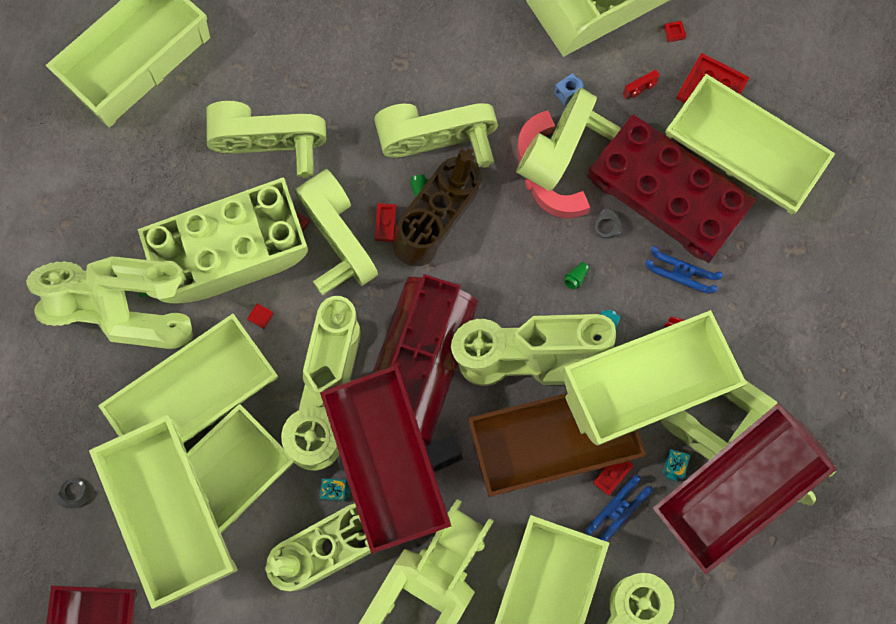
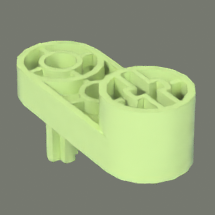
(235, 131)
(406, 133)
(548, 158)
(323, 202)
(303, 555)

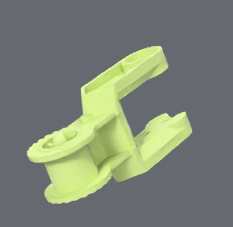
(100, 298)
(535, 349)
(328, 364)
(707, 443)
(436, 572)
(641, 600)

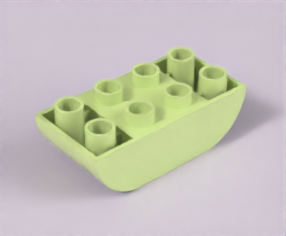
(579, 22)
(228, 241)

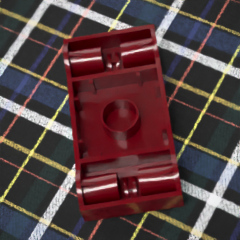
(670, 188)

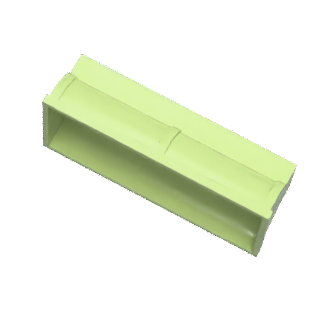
(750, 144)
(651, 378)
(194, 383)
(237, 464)

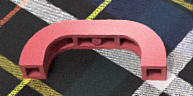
(553, 203)

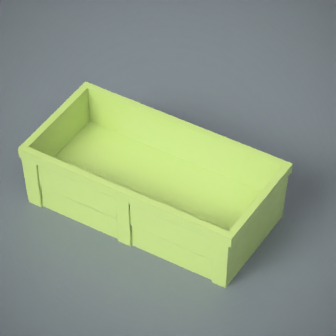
(129, 53)
(162, 511)
(552, 576)

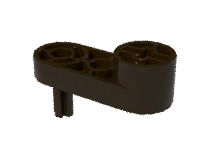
(452, 189)

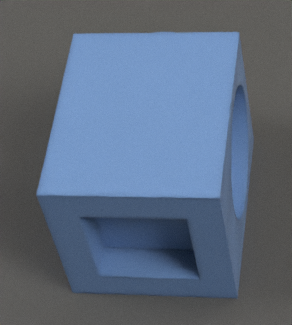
(563, 93)

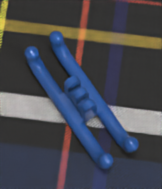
(682, 272)
(619, 510)

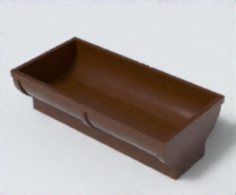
(541, 445)

